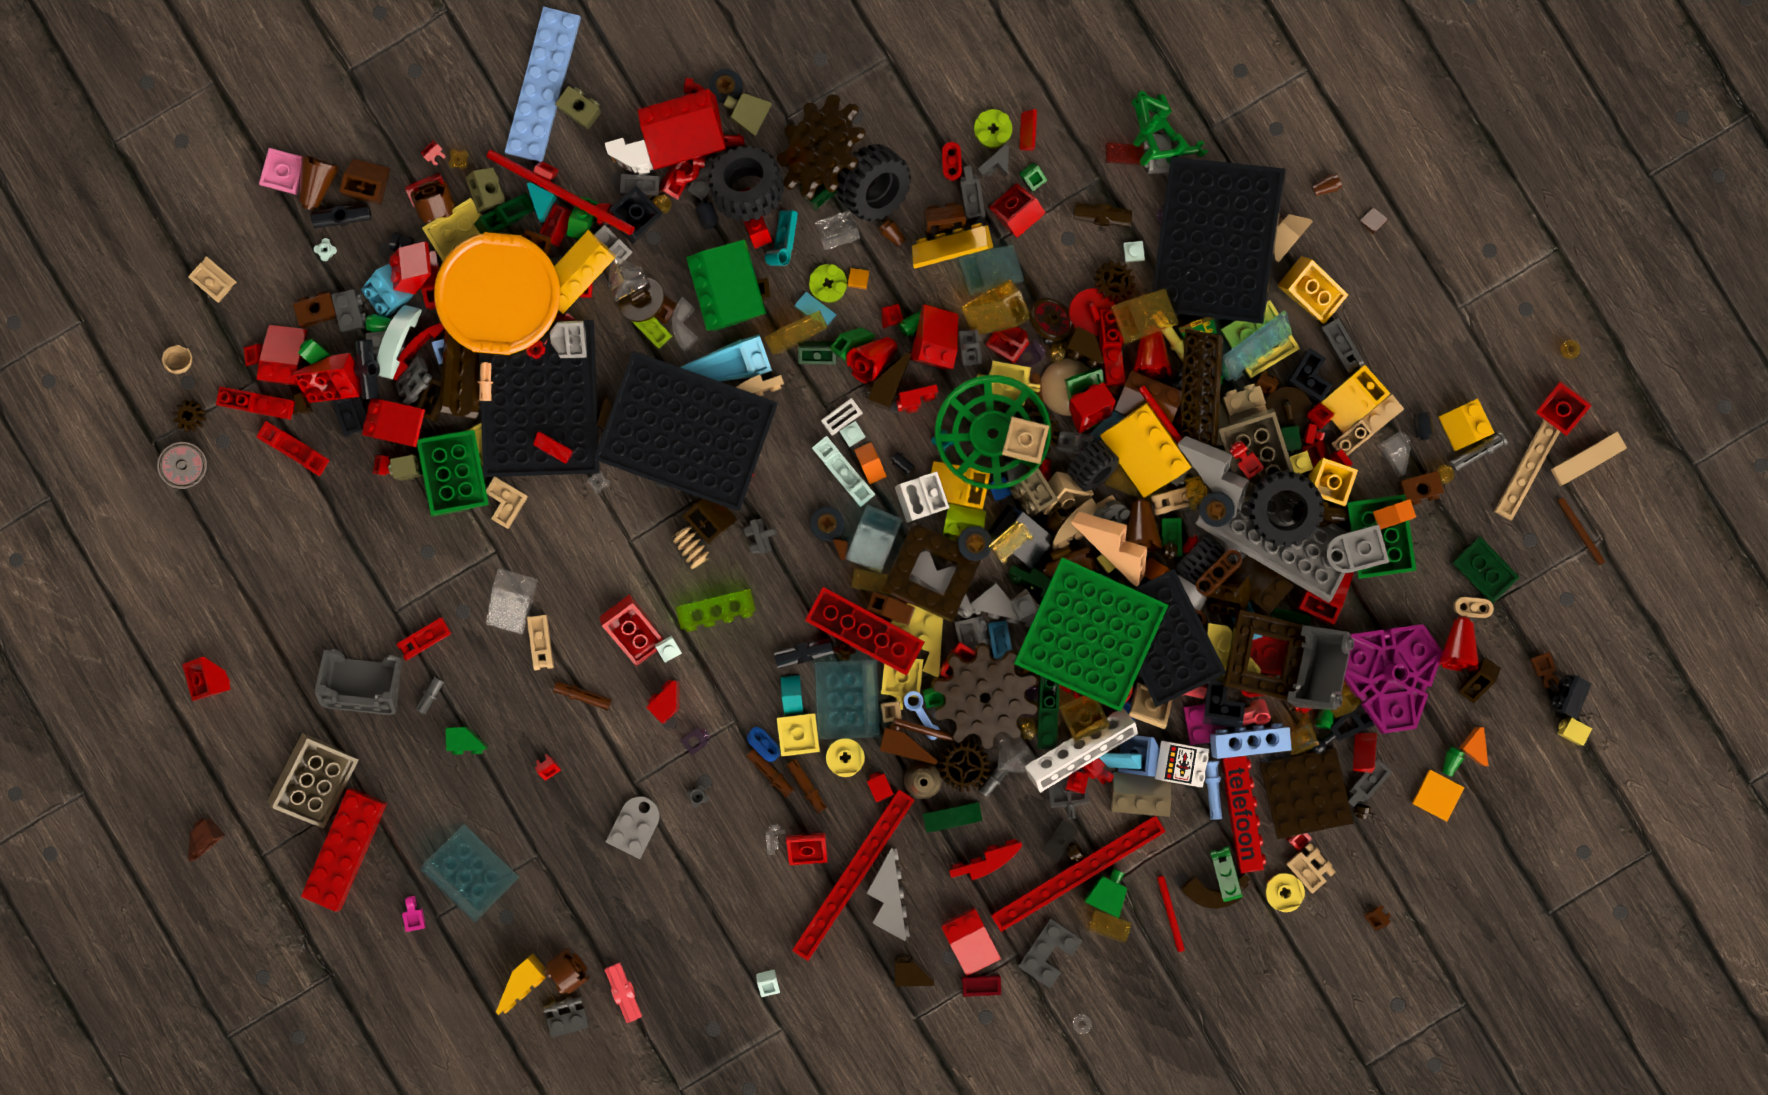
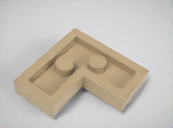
(510, 499)

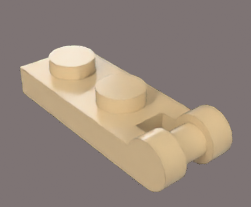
(1175, 500)
(540, 641)

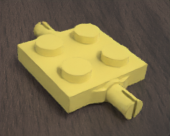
(1013, 371)
(898, 684)

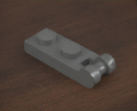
(1342, 345)

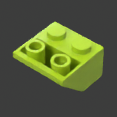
(960, 518)

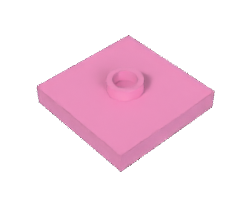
(281, 171)

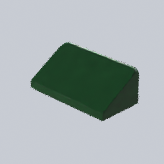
(816, 352)
(1291, 616)

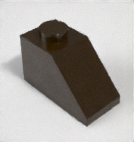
(1480, 680)

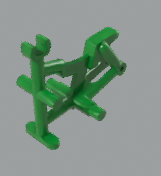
(1156, 123)

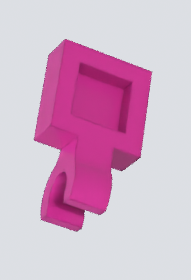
(413, 917)

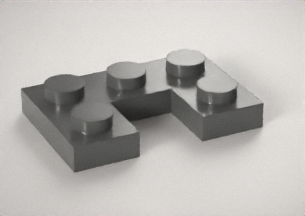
(1035, 959)

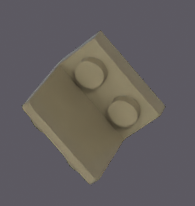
(1033, 494)

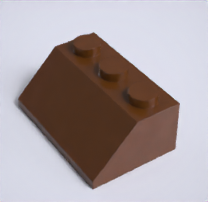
(1130, 399)

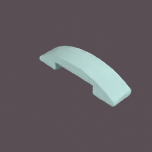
(394, 338)
(843, 471)

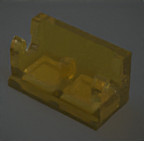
(1010, 541)
(1109, 926)

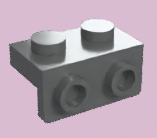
(349, 310)

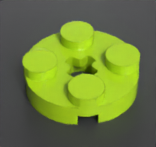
(985, 136)
(818, 278)

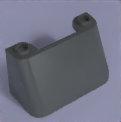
(1322, 669)
(358, 683)

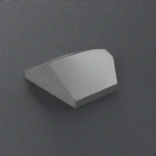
(569, 339)

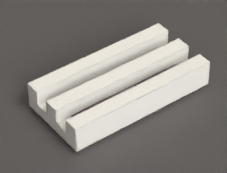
(828, 426)

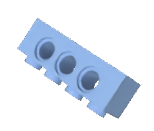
(1280, 741)

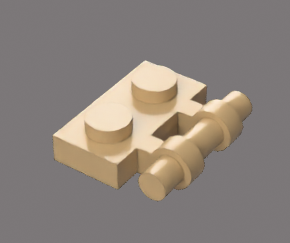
(1306, 872)

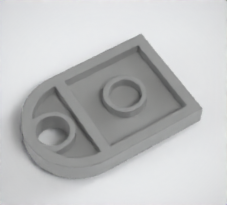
(1358, 550)
(634, 828)

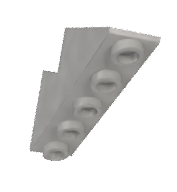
(1214, 469)
(926, 575)
(998, 604)
(886, 889)

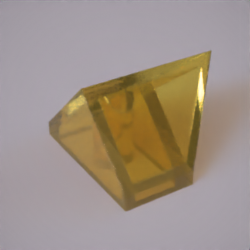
(1303, 736)

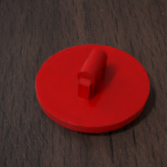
(1085, 309)

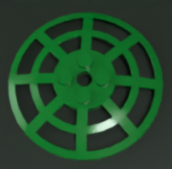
(982, 424)

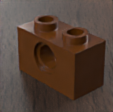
(304, 312)
(1430, 481)

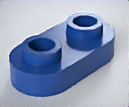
(763, 744)

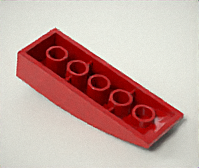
(864, 631)

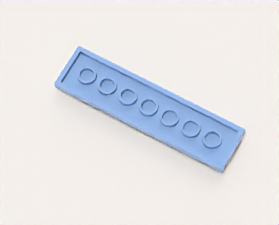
(542, 84)

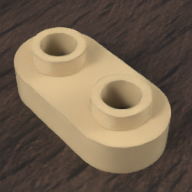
(1472, 607)

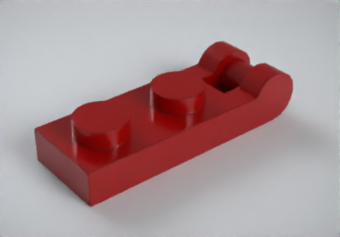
(424, 638)

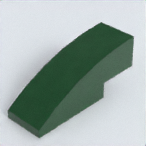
(505, 215)
(952, 817)

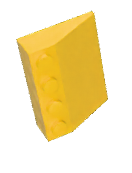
(1146, 450)

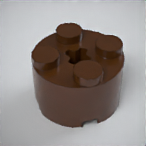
(433, 201)
(567, 971)

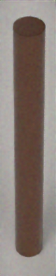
(1581, 531)
(924, 730)

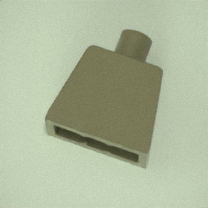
(747, 112)

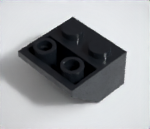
(1570, 696)

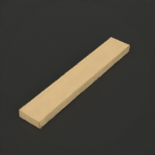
(1527, 470)

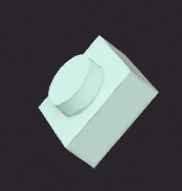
(1133, 251)
(852, 434)
(668, 649)

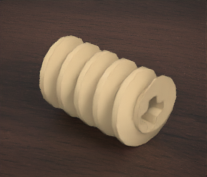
(691, 548)

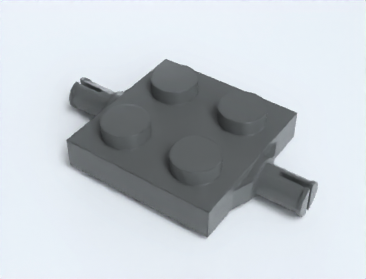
(1065, 798)

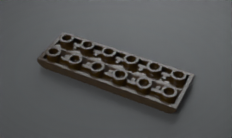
(459, 380)
(1201, 386)

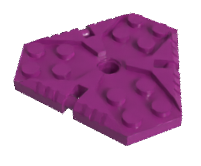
(1371, 665)

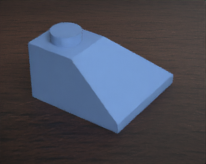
(1147, 748)

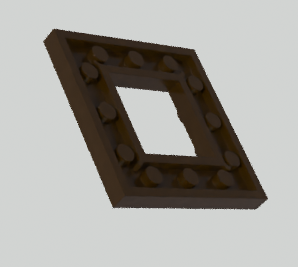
(922, 597)
(1241, 643)

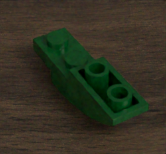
(1035, 581)
(1047, 714)

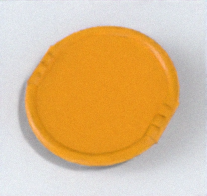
(497, 293)

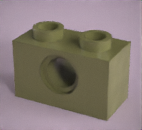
(567, 104)
(485, 200)
(405, 468)

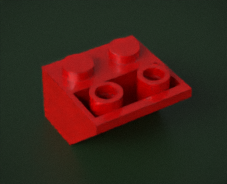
(666, 703)

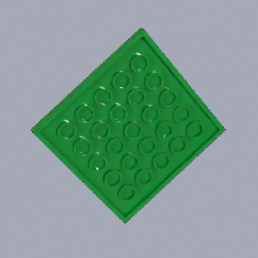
(1091, 634)

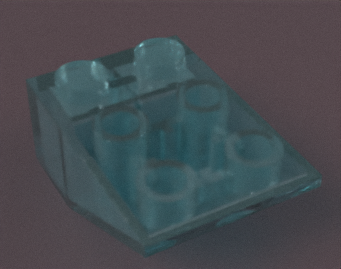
(989, 269)
(874, 538)

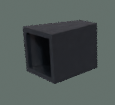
(1031, 550)

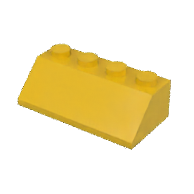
(951, 246)
(581, 267)

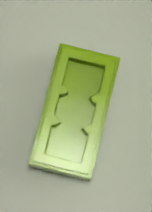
(654, 331)

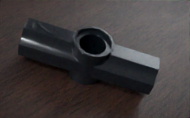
(329, 218)
(367, 369)
(803, 652)

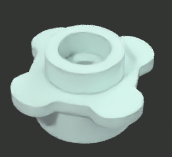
(325, 255)

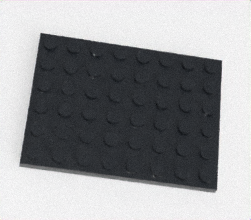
(1219, 238)
(544, 397)
(686, 431)

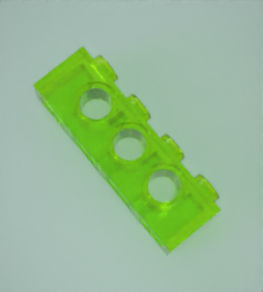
(685, 612)

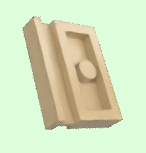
(212, 279)

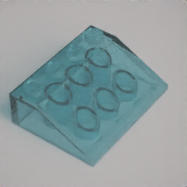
(1255, 346)
(847, 699)
(469, 873)

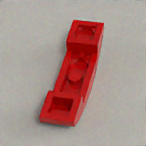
(413, 347)
(293, 448)

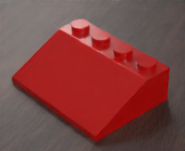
(682, 128)

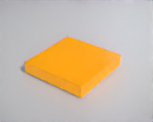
(1437, 795)

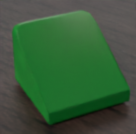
(1033, 176)

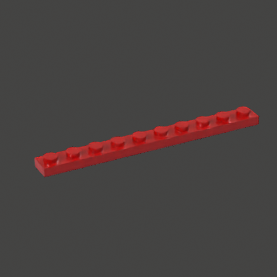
(1078, 873)
(853, 875)

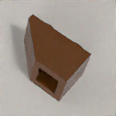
(890, 608)

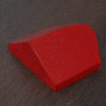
(1008, 343)

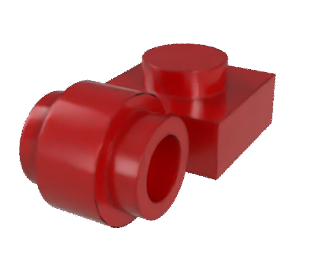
(1249, 463)

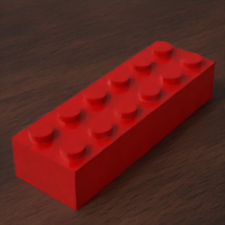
(344, 849)

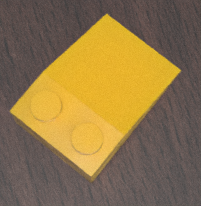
(1312, 289)

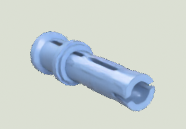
(1212, 779)

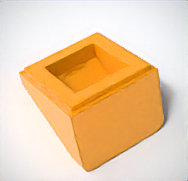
(858, 278)

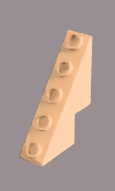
(1111, 541)

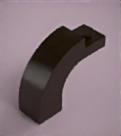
(1210, 898)

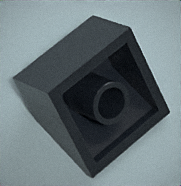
(637, 211)

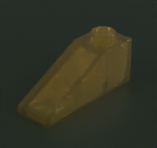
(795, 333)

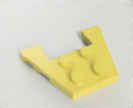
(929, 629)

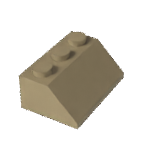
(1140, 795)

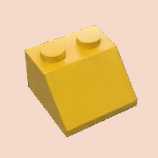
(1466, 424)
(1333, 480)

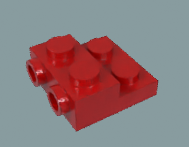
(911, 400)

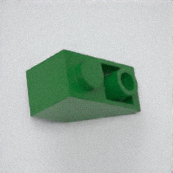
(580, 221)
(850, 340)
(313, 351)
(463, 739)

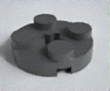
(1114, 509)

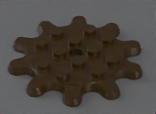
(837, 138)
(981, 676)

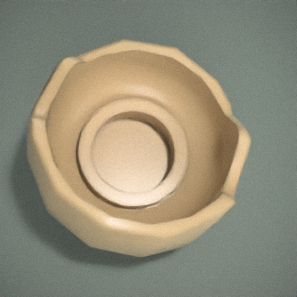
(177, 359)

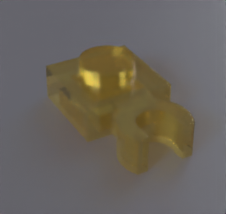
(1195, 491)

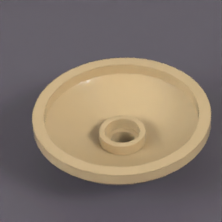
(1054, 387)

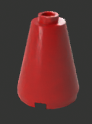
(1152, 357)
(871, 358)
(1460, 647)

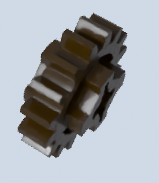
(1114, 272)

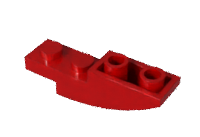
(1110, 347)
(255, 403)
(994, 858)

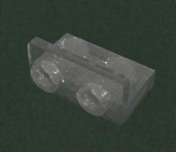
(837, 230)
(771, 840)

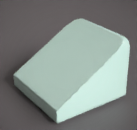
(767, 983)

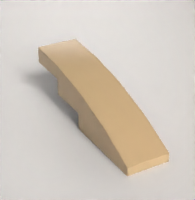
(1588, 458)

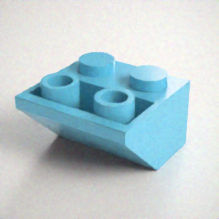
(381, 293)

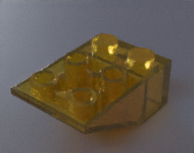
(997, 309)
(1144, 316)

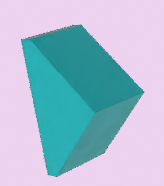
(541, 200)
(791, 695)

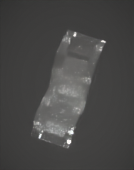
(682, 334)

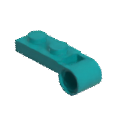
(784, 239)

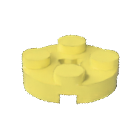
(838, 766)
(1293, 899)

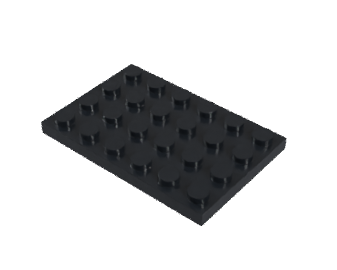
(1181, 650)

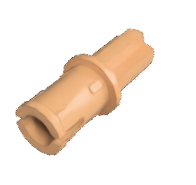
(485, 382)

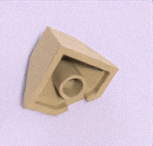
(1288, 233)
(1067, 493)

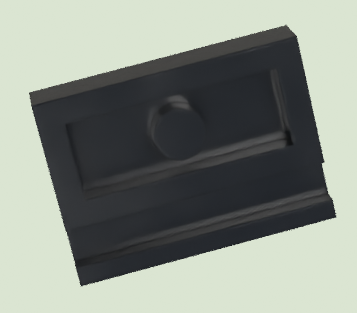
(351, 414)

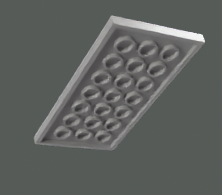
(1300, 563)

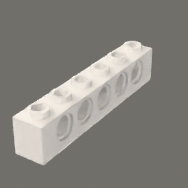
(1074, 755)

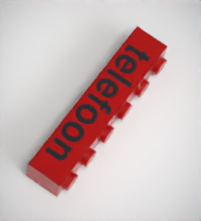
(1242, 814)

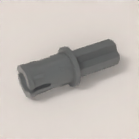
(429, 695)
(993, 780)

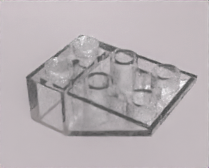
(511, 601)

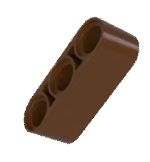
(1222, 563)

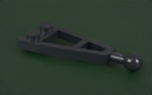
(1335, 734)

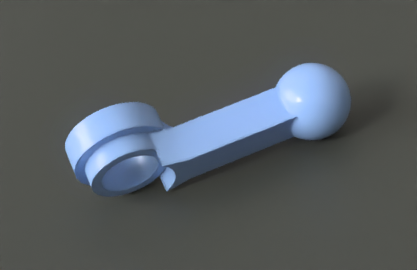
(920, 712)

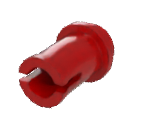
(734, 140)

